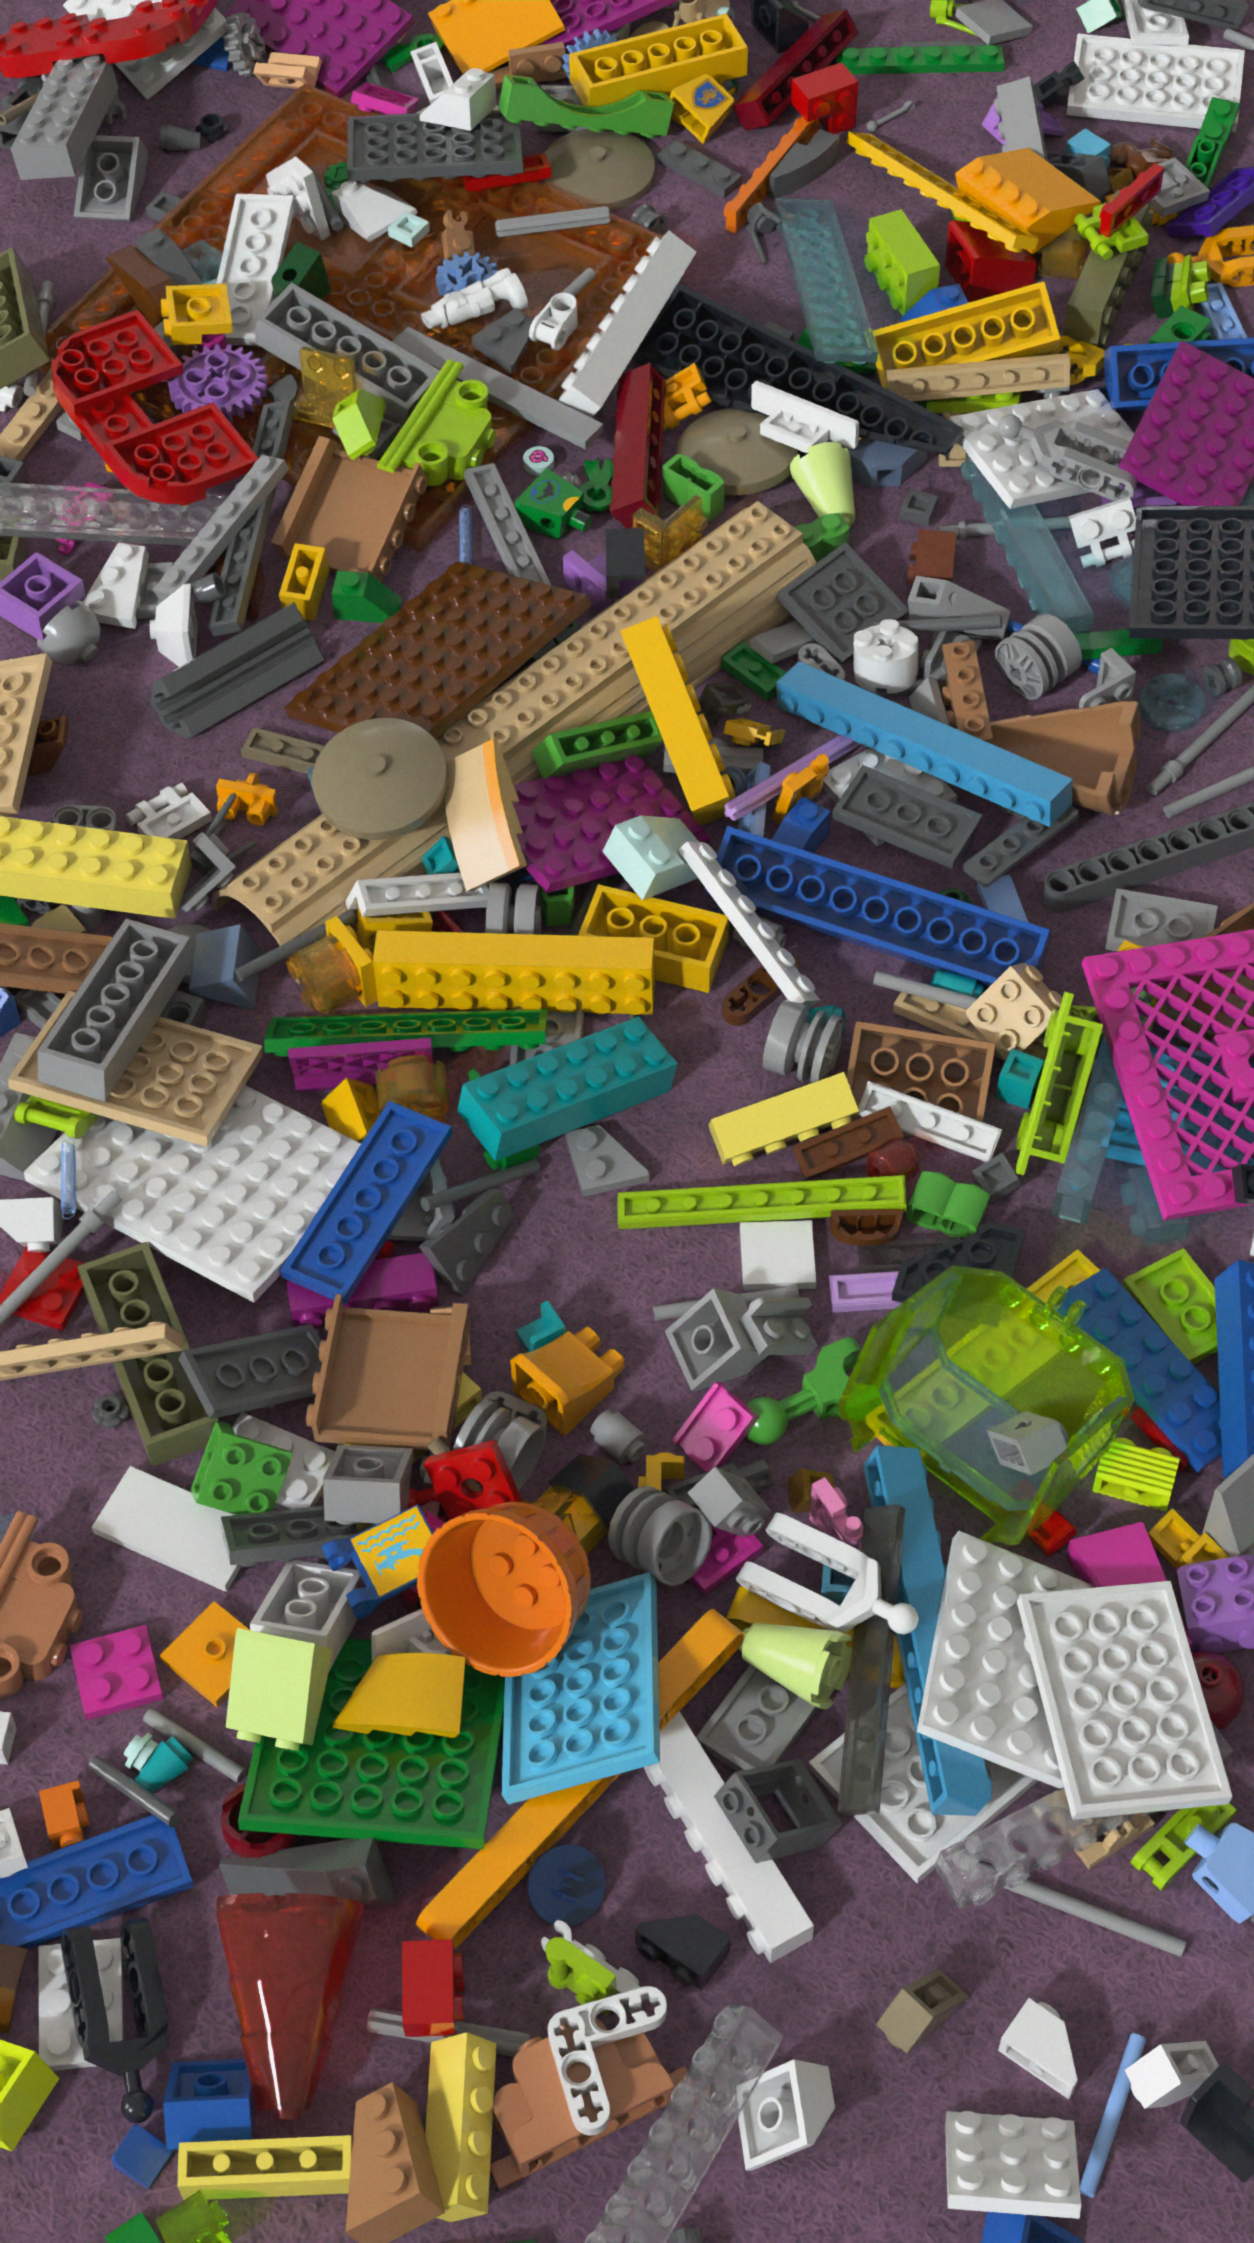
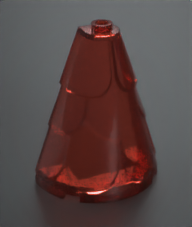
(287, 1987)

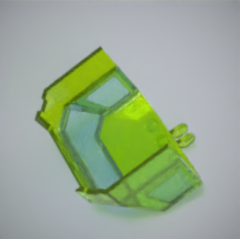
(971, 1357)

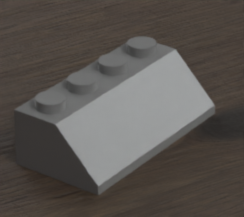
(18, 1142)

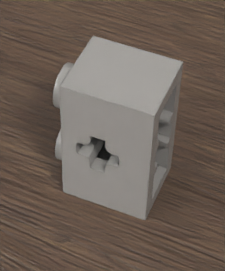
(1028, 1442)

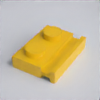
(747, 732)

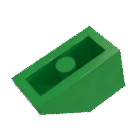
(363, 598)

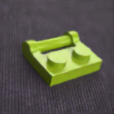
(67, 1119)
(578, 1972)

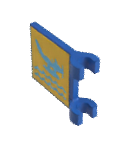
(384, 1557)

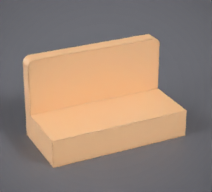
(288, 70)

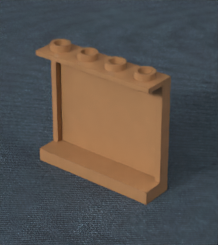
(350, 510)
(389, 1377)

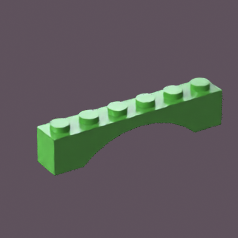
(639, 113)

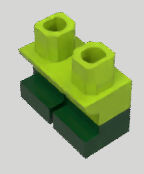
(1179, 285)

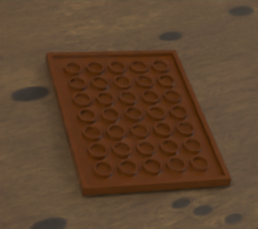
(440, 651)

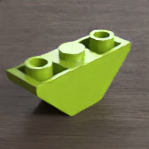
(359, 422)

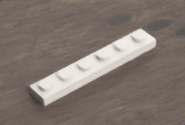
(755, 932)

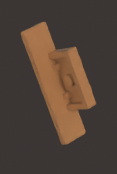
(538, 62)
(965, 691)

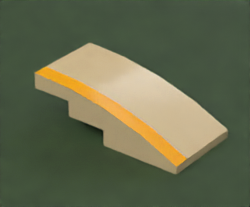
(483, 816)

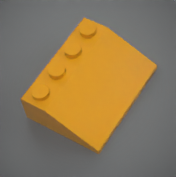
(484, 30)
(1026, 192)

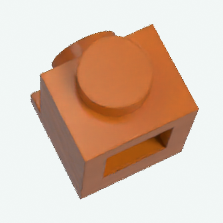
(64, 1814)

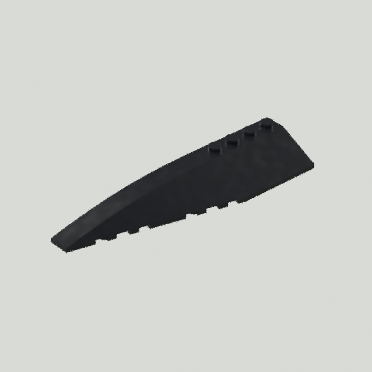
(738, 352)

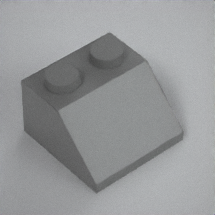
(712, 1340)
(367, 1484)

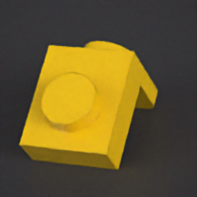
(660, 1467)

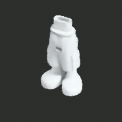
(476, 300)

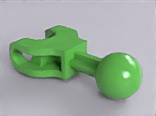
(819, 1393)

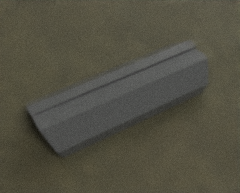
(235, 672)

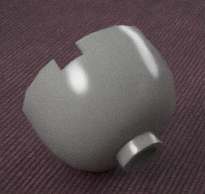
(71, 635)

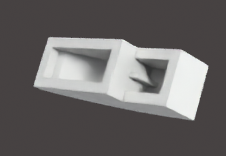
(432, 70)

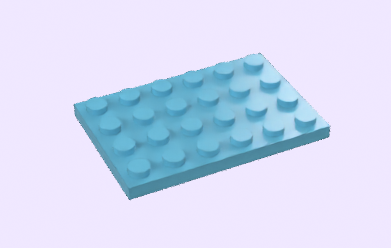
(592, 1703)

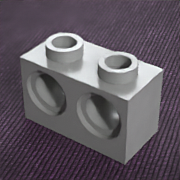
(730, 1502)

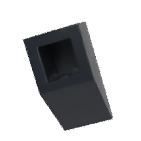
(685, 1945)

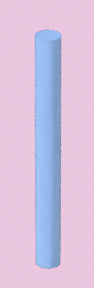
(1111, 2117)

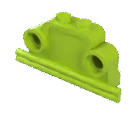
(445, 430)
(1061, 1087)

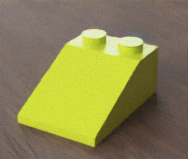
(23, 2090)

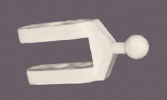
(860, 1602)

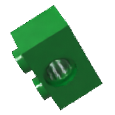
(1183, 326)

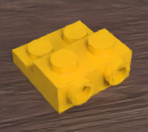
(195, 312)

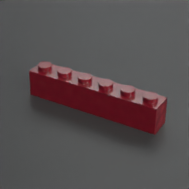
(808, 54)
(638, 444)

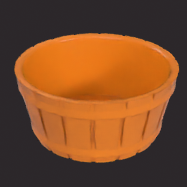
(504, 1587)

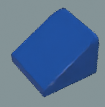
(141, 2156)

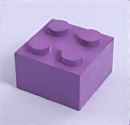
(38, 593)

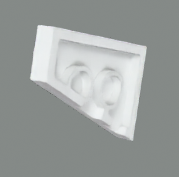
(118, 585)

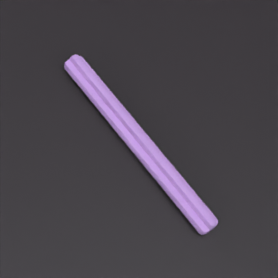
(772, 786)

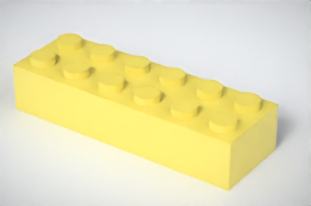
(92, 867)

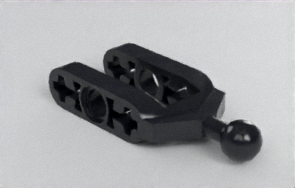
(89, 2012)

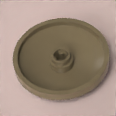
(600, 168)
(736, 451)
(380, 778)

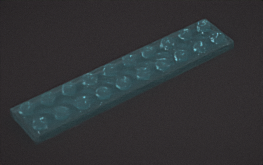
(825, 281)

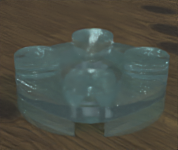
(1168, 717)

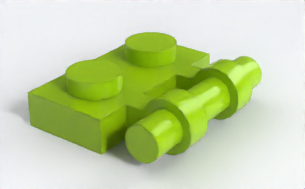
(1126, 238)

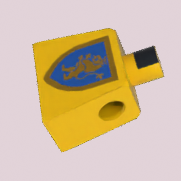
(702, 105)

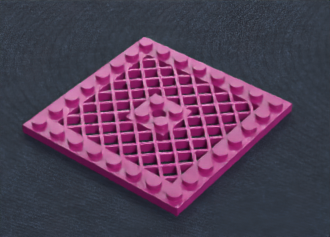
(1138, 1073)

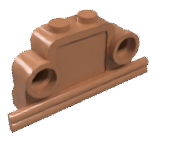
(35, 1606)
(535, 2112)

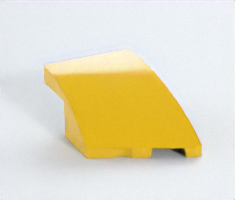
(407, 1696)

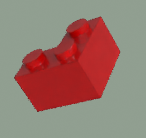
(827, 96)
(430, 1988)

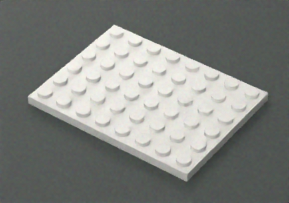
(213, 1208)

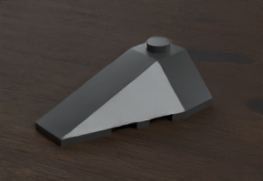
(332, 1868)

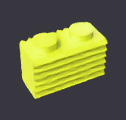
(1137, 1474)

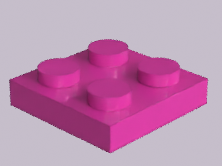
(374, 97)
(116, 1672)

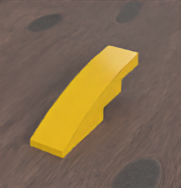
(1181, 1543)

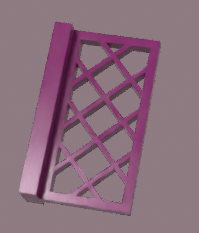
(327, 1066)

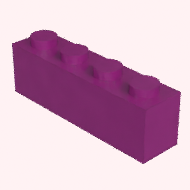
(389, 1284)

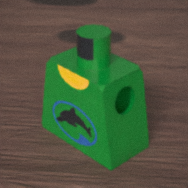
(552, 506)

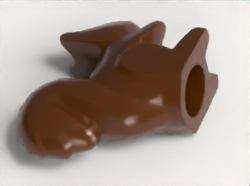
(1139, 159)

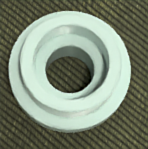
(139, 1751)

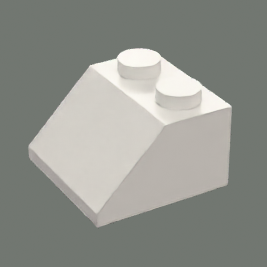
(464, 102)

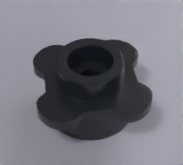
(212, 126)

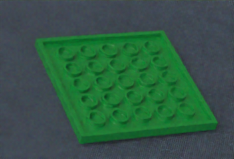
(381, 1781)

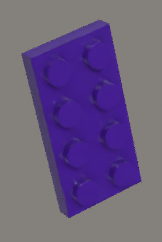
(1223, 205)

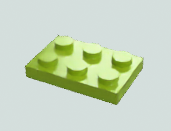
(1179, 1302)

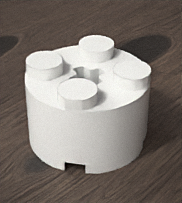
(885, 657)

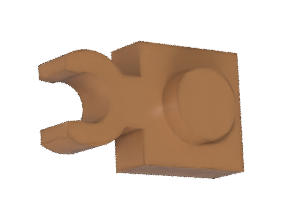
(455, 238)

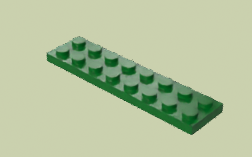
(446, 1029)

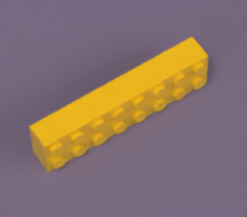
(514, 972)

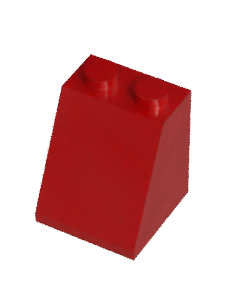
(983, 264)

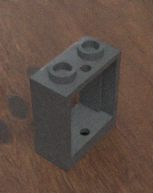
(790, 1784)

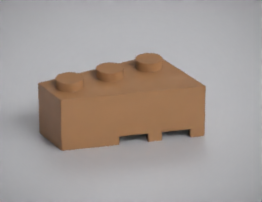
(390, 2169)

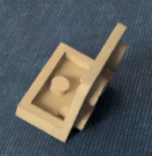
(1014, 1009)

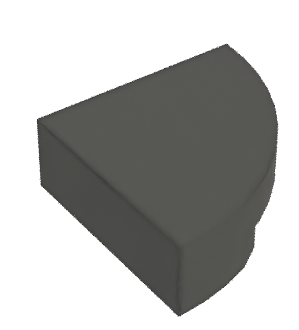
(283, 389)

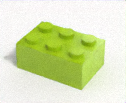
(900, 260)

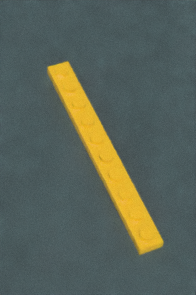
(945, 193)

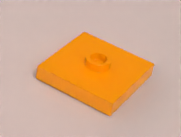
(205, 1653)

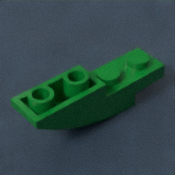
(1212, 140)

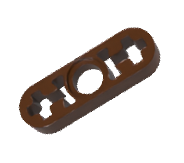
(755, 1002)

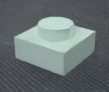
(408, 229)

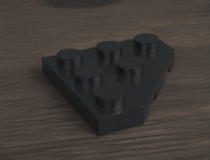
(990, 1248)

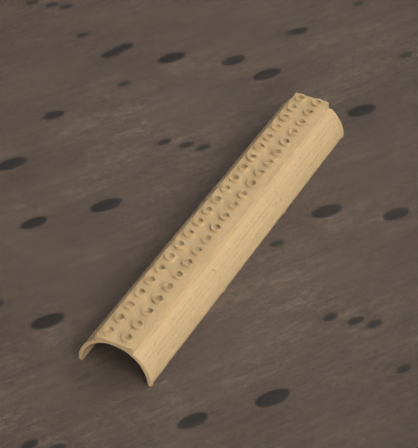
(707, 596)

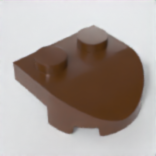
(866, 1226)

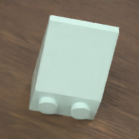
(648, 853)

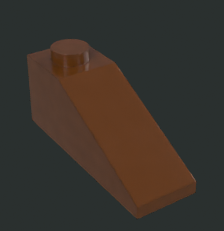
(142, 280)

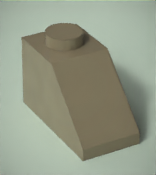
(921, 2010)

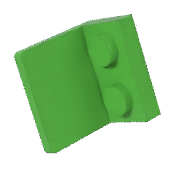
(239, 1473)

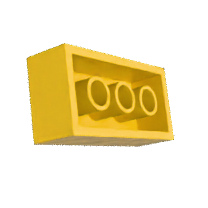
(686, 938)

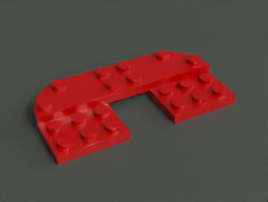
(148, 31)
(154, 461)

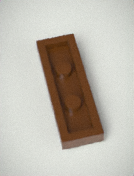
(845, 1143)

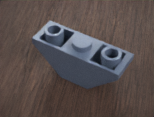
(884, 463)

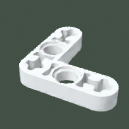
(591, 2036)

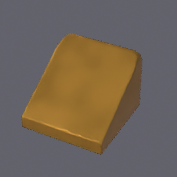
(1119, 179)
(801, 1486)

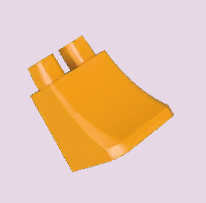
(566, 1377)

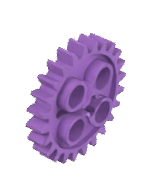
(220, 377)

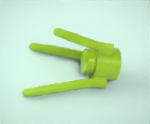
(942, 10)

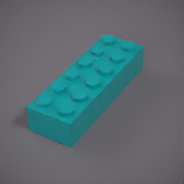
(566, 1088)

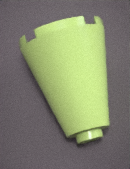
(826, 479)
(800, 1659)

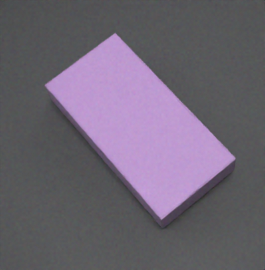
(862, 1291)

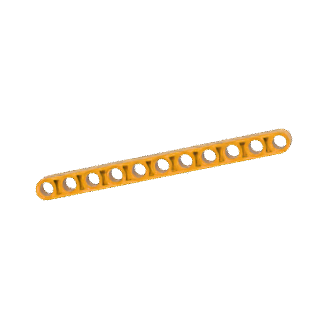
(549, 1816)

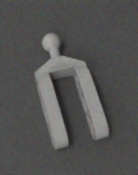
(1076, 454)

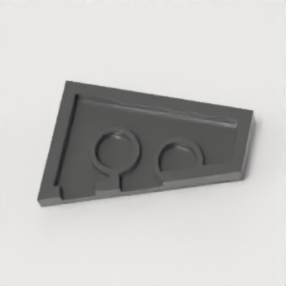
(469, 1240)

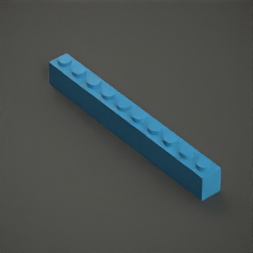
(925, 743)
(895, 1475)

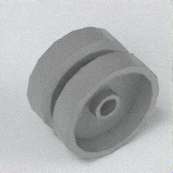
(507, 918)

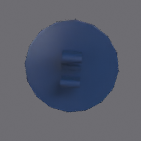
(566, 1884)

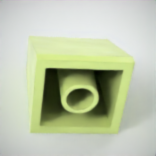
(276, 1688)

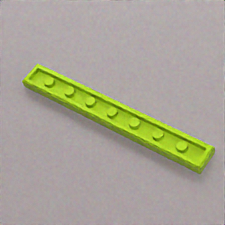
(758, 1202)

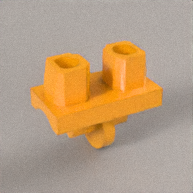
(251, 797)

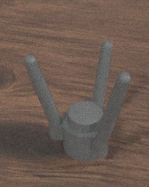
(761, 221)
(199, 860)

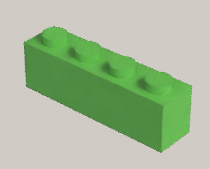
(597, 743)

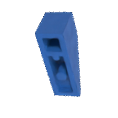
(804, 826)

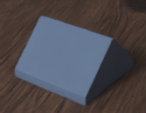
(214, 965)

